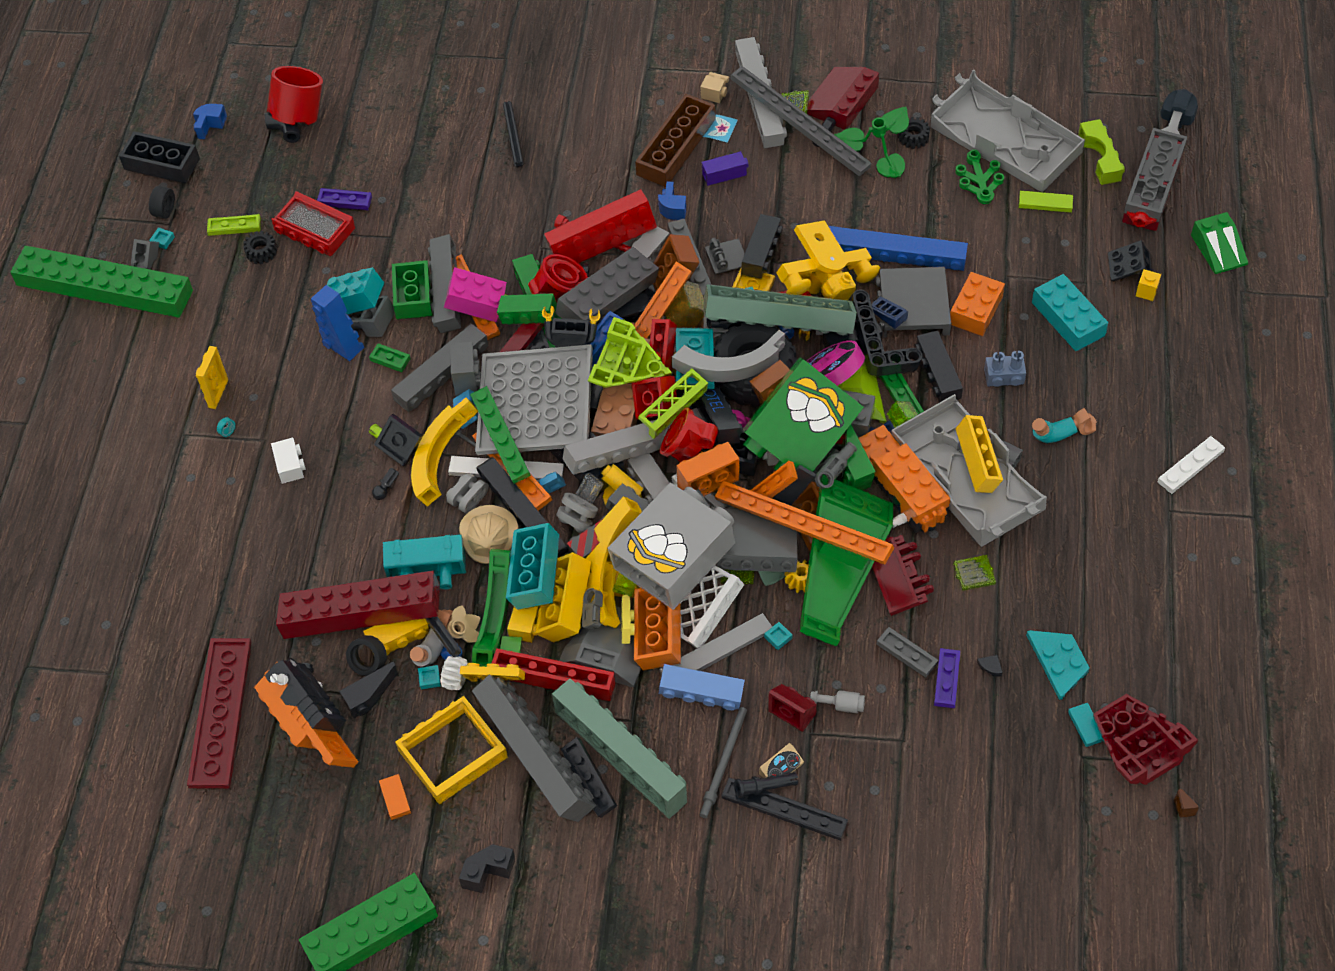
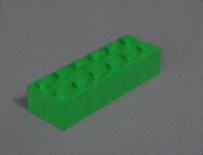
(369, 926)

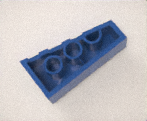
(335, 323)

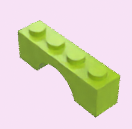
(1109, 166)

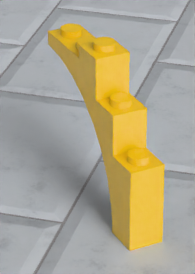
(602, 572)

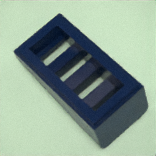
(893, 321)

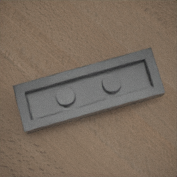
(907, 652)

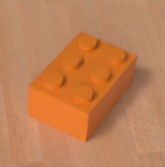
(977, 303)
(709, 469)

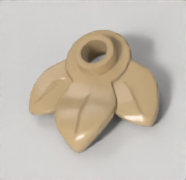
(465, 624)

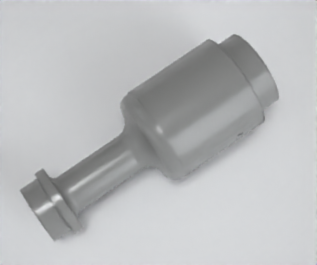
(843, 701)

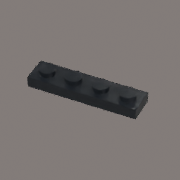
(591, 779)

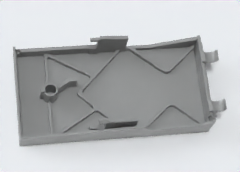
(1006, 131)
(937, 446)

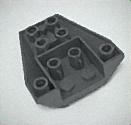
(604, 650)

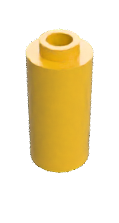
(615, 477)

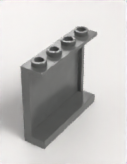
(920, 293)
(760, 545)

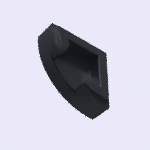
(991, 665)

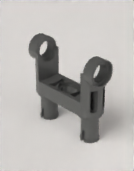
(833, 464)

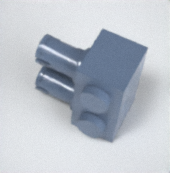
(1005, 370)

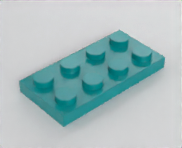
(698, 340)

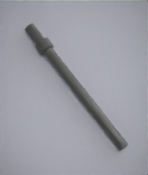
(710, 795)

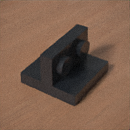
(398, 440)

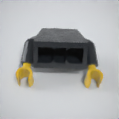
(569, 331)

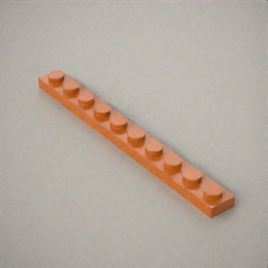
(805, 522)

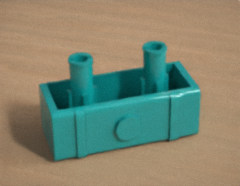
(439, 554)

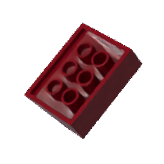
(843, 94)

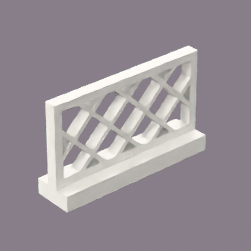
(716, 609)

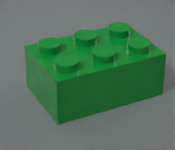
(411, 289)

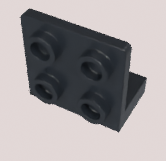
(1129, 261)

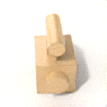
(714, 87)

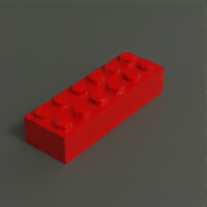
(603, 228)

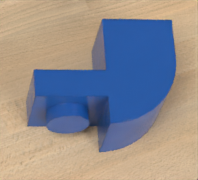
(208, 116)
(671, 205)

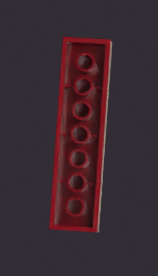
(358, 605)

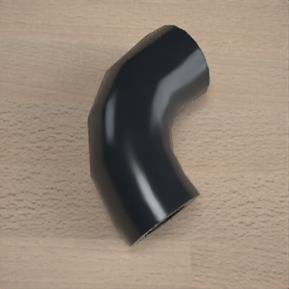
(290, 132)

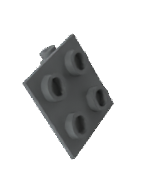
(725, 255)

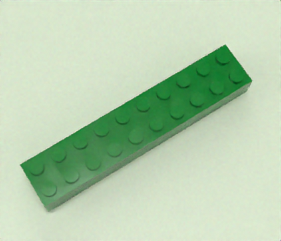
(102, 281)

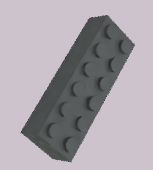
(609, 287)

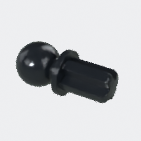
(380, 491)

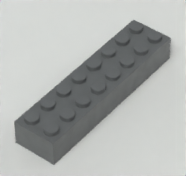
(534, 748)

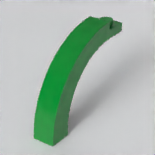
(495, 608)

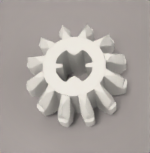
(450, 673)

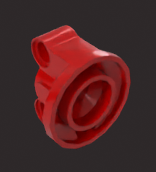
(557, 276)
(688, 436)

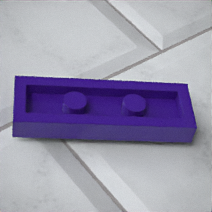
(345, 198)
(947, 678)

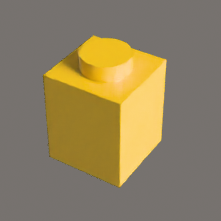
(1148, 285)

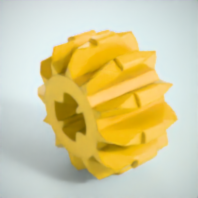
(797, 579)

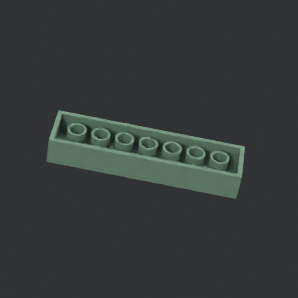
(779, 309)
(620, 748)

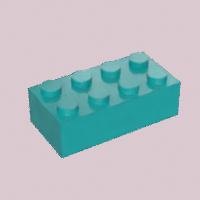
(1069, 312)
(532, 566)

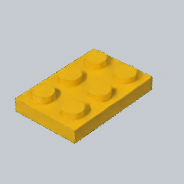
(212, 377)

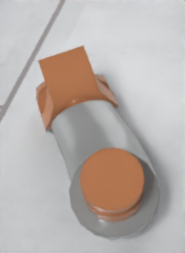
(430, 649)

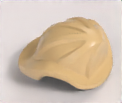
(487, 529)

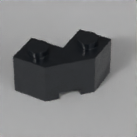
(491, 860)

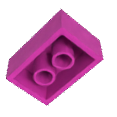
(474, 294)

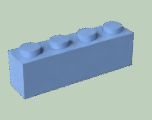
(701, 687)

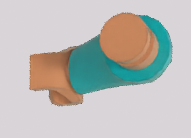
(1056, 431)

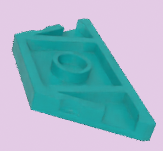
(1060, 659)

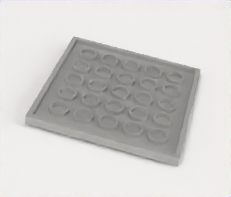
(539, 395)

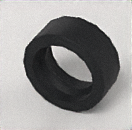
(354, 660)

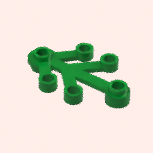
(984, 193)

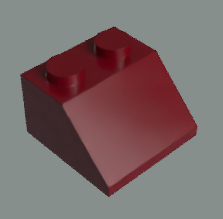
(791, 706)

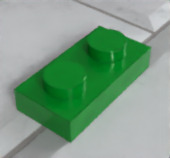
(389, 357)

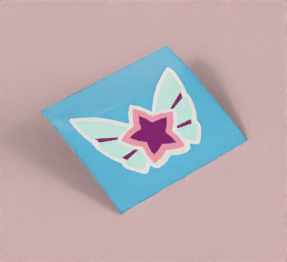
(721, 128)

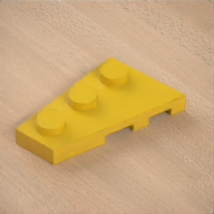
(474, 672)

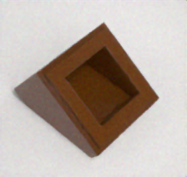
(1185, 805)

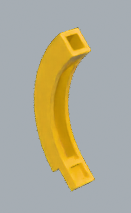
(431, 448)

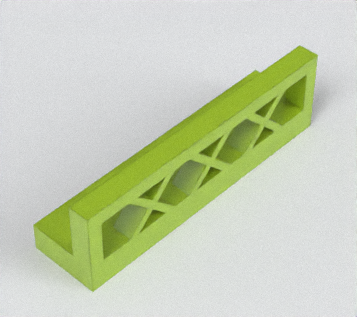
(685, 401)

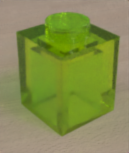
(901, 412)

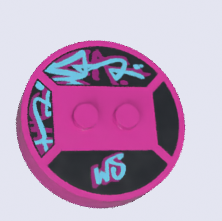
(838, 361)

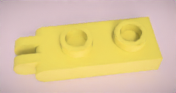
(627, 617)

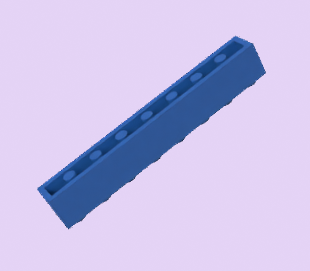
(903, 248)

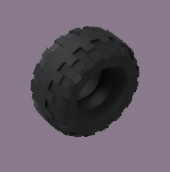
(742, 341)

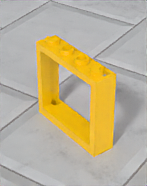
(471, 771)

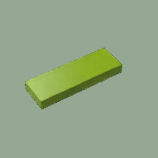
(1045, 201)
(234, 225)

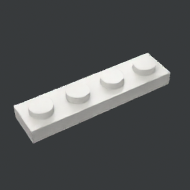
(1191, 465)

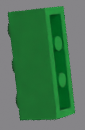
(525, 308)

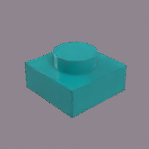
(163, 237)
(778, 635)
(429, 677)

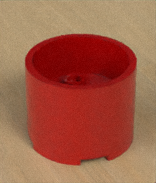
(294, 95)

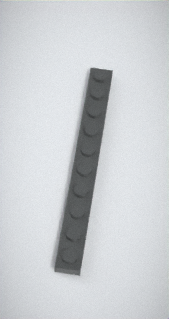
(801, 121)

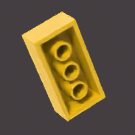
(563, 616)

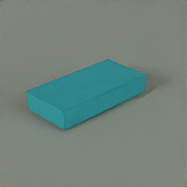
(1085, 724)

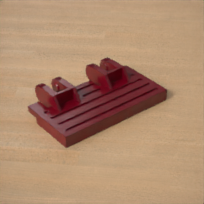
(896, 575)

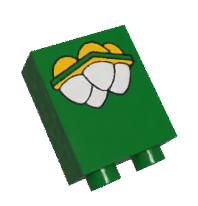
(801, 418)

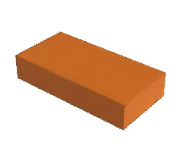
(394, 797)

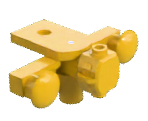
(826, 265)

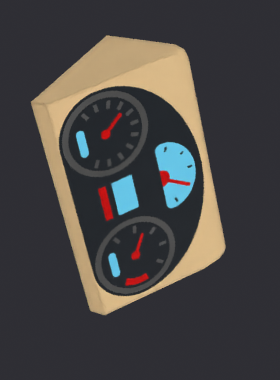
(783, 762)

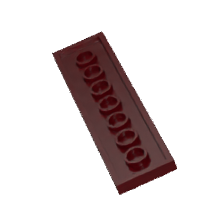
(219, 713)

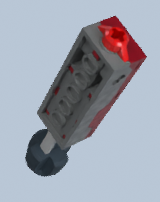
(1160, 162)

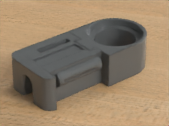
(591, 610)

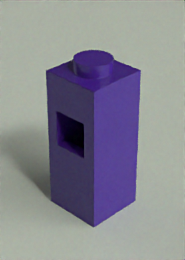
(724, 168)

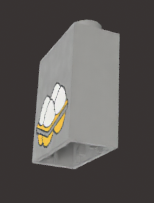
(672, 544)

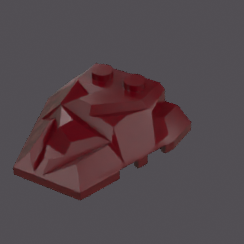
(1141, 740)

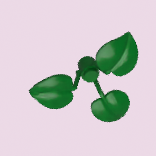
(894, 121)

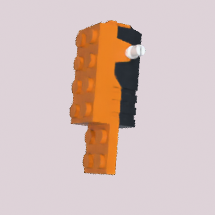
(905, 482)
(305, 711)

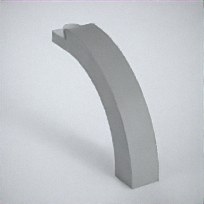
(730, 368)

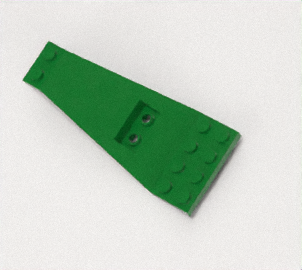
(834, 572)

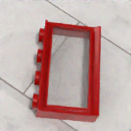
(313, 224)

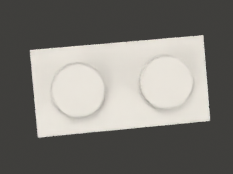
(287, 460)

